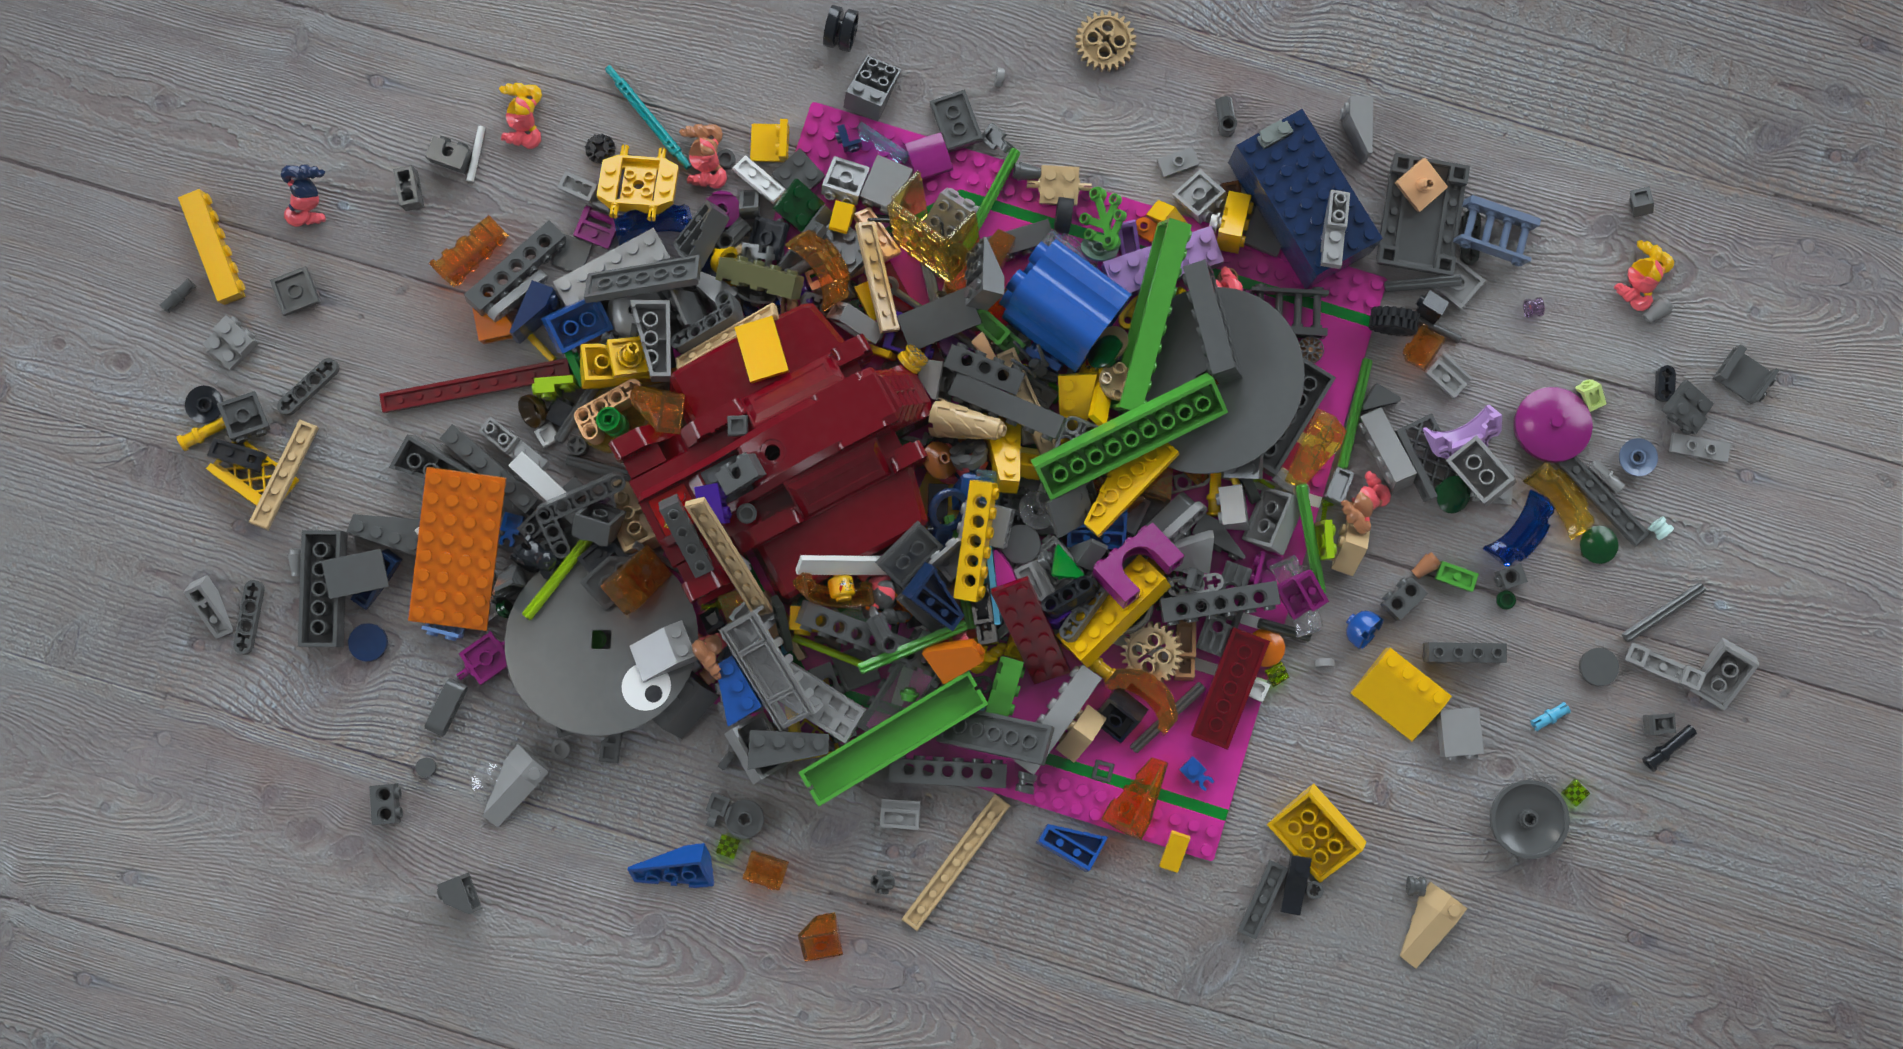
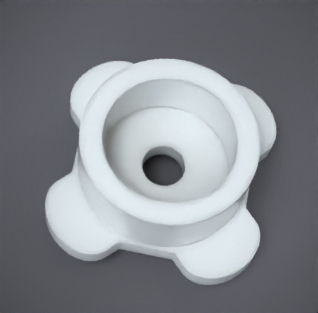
(1215, 222)

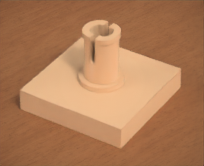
(1421, 184)

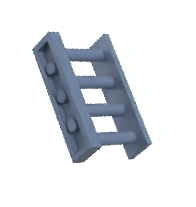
(1509, 217)

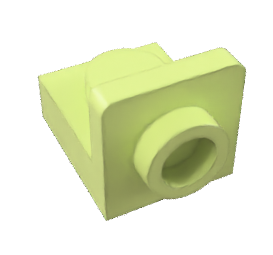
(1592, 394)

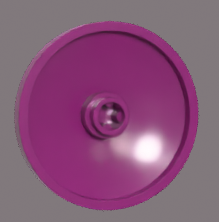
(1553, 424)

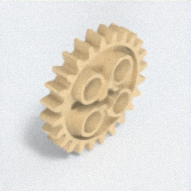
(1119, 32)
(1142, 637)

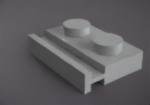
(1448, 375)
(1037, 578)
(900, 814)

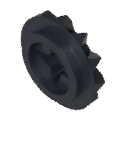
(598, 157)

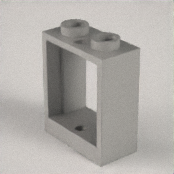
(855, 322)

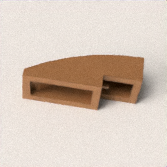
(1187, 637)

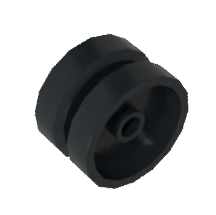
(840, 28)

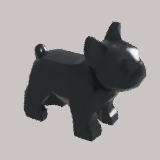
(535, 558)

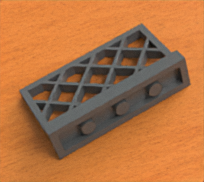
(1422, 482)

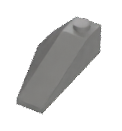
(709, 288)
(515, 782)

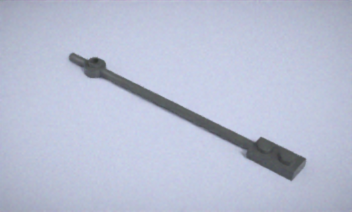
(1043, 392)

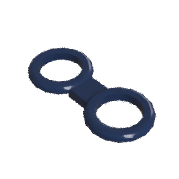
(940, 531)

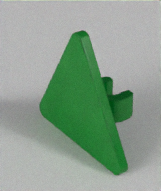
(1064, 566)

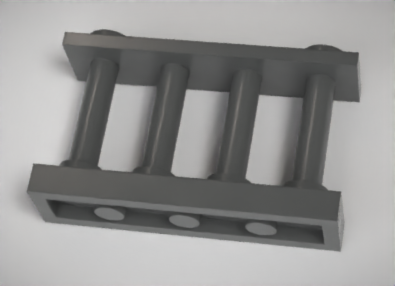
(1317, 292)

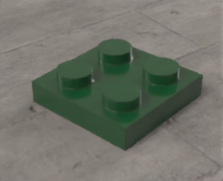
(798, 205)

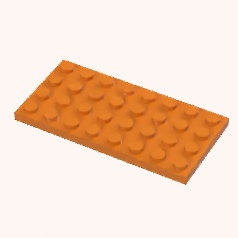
(457, 548)

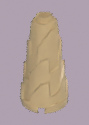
(962, 423)

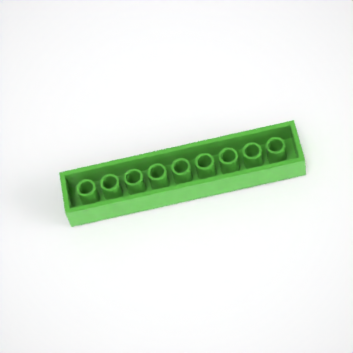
(1129, 436)

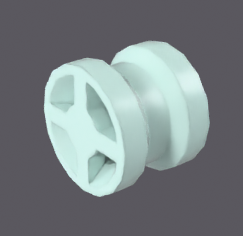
(1661, 528)

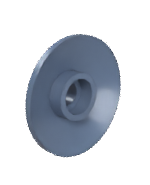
(1646, 453)

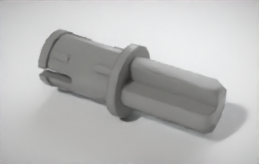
(1606, 476)

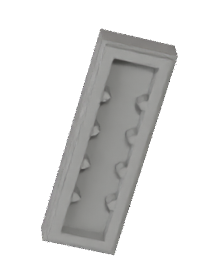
(1699, 447)

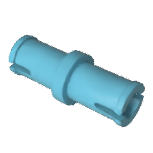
(1550, 716)

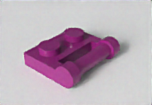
(593, 232)

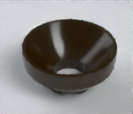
(532, 410)

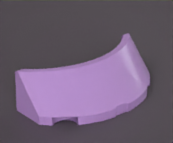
(1484, 425)

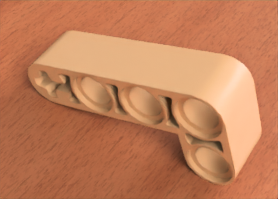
(593, 408)

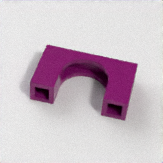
(1147, 542)

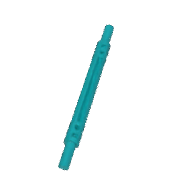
(648, 117)

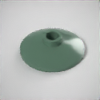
(1095, 251)

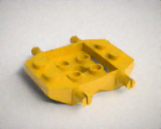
(638, 171)

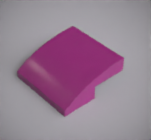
(929, 156)
(1302, 594)

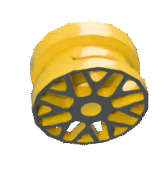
(912, 358)

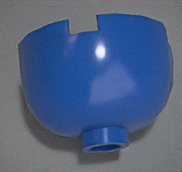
(1362, 628)

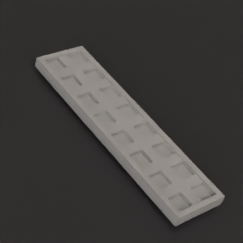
(839, 713)

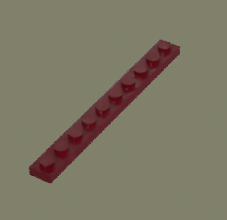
(471, 386)

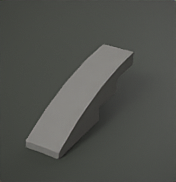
(583, 190)

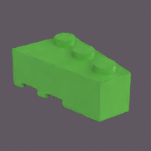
(1005, 686)

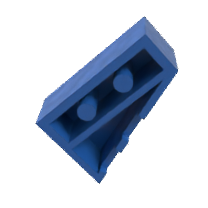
(1112, 537)
(736, 692)
(1072, 845)

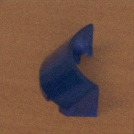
(636, 223)
(1525, 533)

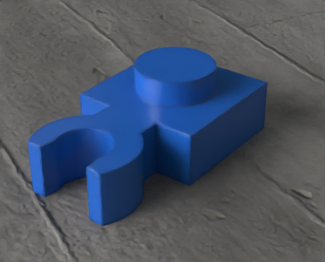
(509, 525)
(1194, 771)

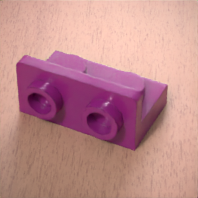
(1262, 571)

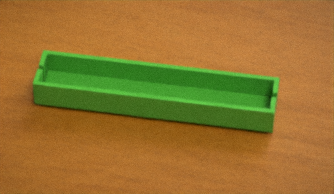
(1152, 311)
(893, 738)

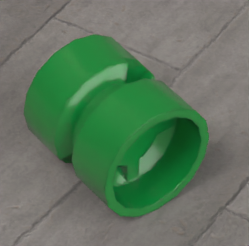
(612, 422)

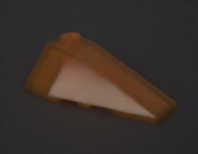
(1135, 806)

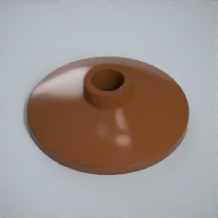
(936, 466)

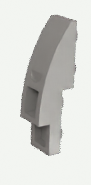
(1334, 229)
(509, 442)

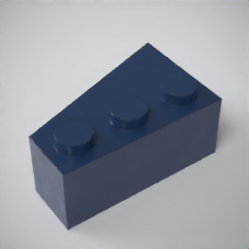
(933, 597)

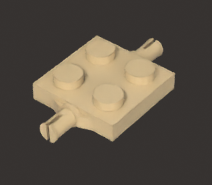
(1058, 182)

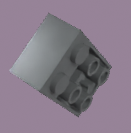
(871, 88)
(983, 277)
(688, 306)
(1071, 508)

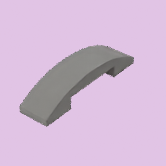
(1665, 667)

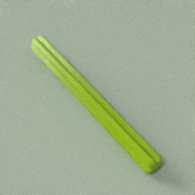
(556, 578)

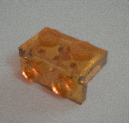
(1423, 347)
(765, 870)

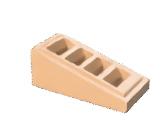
(982, 344)

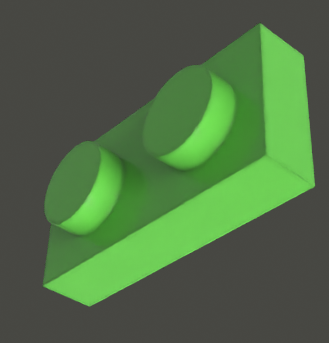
(1456, 576)

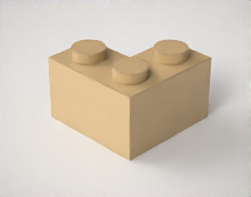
(1350, 549)
(1080, 733)

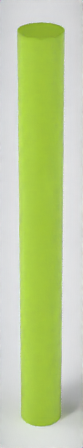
(826, 650)

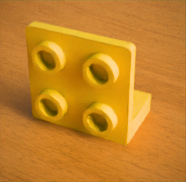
(770, 142)

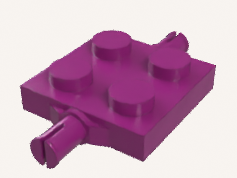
(483, 658)

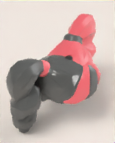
(884, 599)

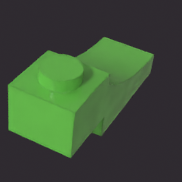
(998, 332)

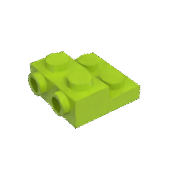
(551, 387)

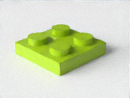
(1324, 534)

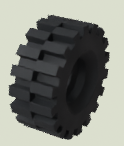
(1394, 321)

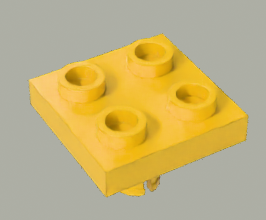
(626, 357)

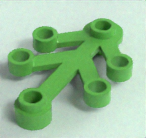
(1111, 239)

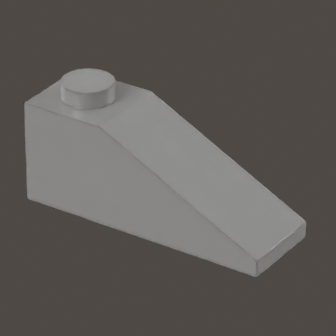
(209, 606)

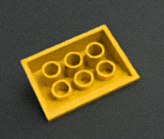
(1400, 694)
(1317, 830)

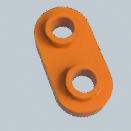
(1148, 233)

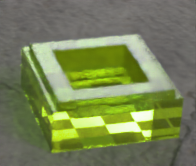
(1277, 674)
(1575, 792)
(728, 846)

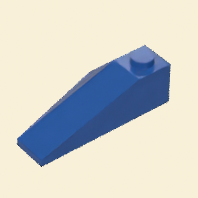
(683, 865)

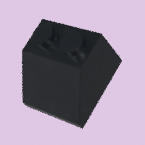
(1122, 714)

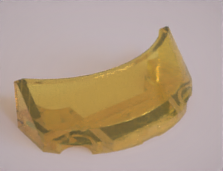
(1564, 496)

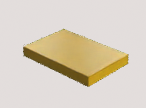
(761, 349)

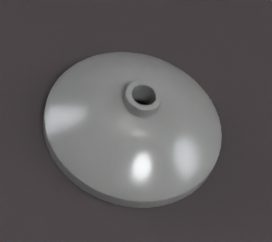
(619, 312)

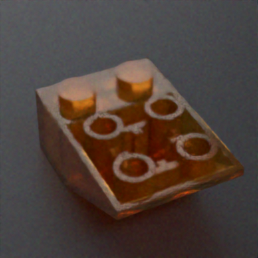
(636, 580)

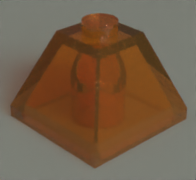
(821, 938)

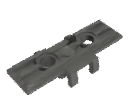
(1214, 641)

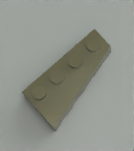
(760, 277)

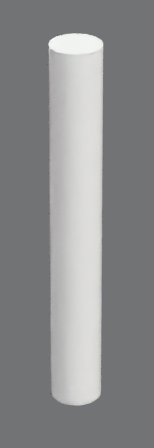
(475, 154)

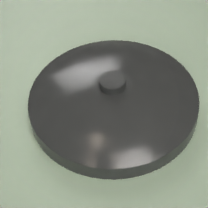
(1529, 819)

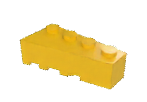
(1005, 457)

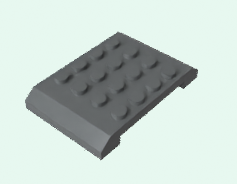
(1422, 238)

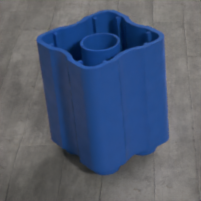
(1062, 303)

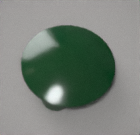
(1105, 351)
(1452, 494)
(1599, 544)

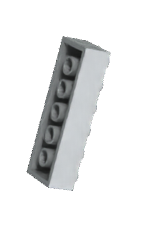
(638, 251)
(1066, 706)

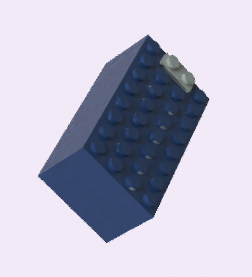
(1290, 184)

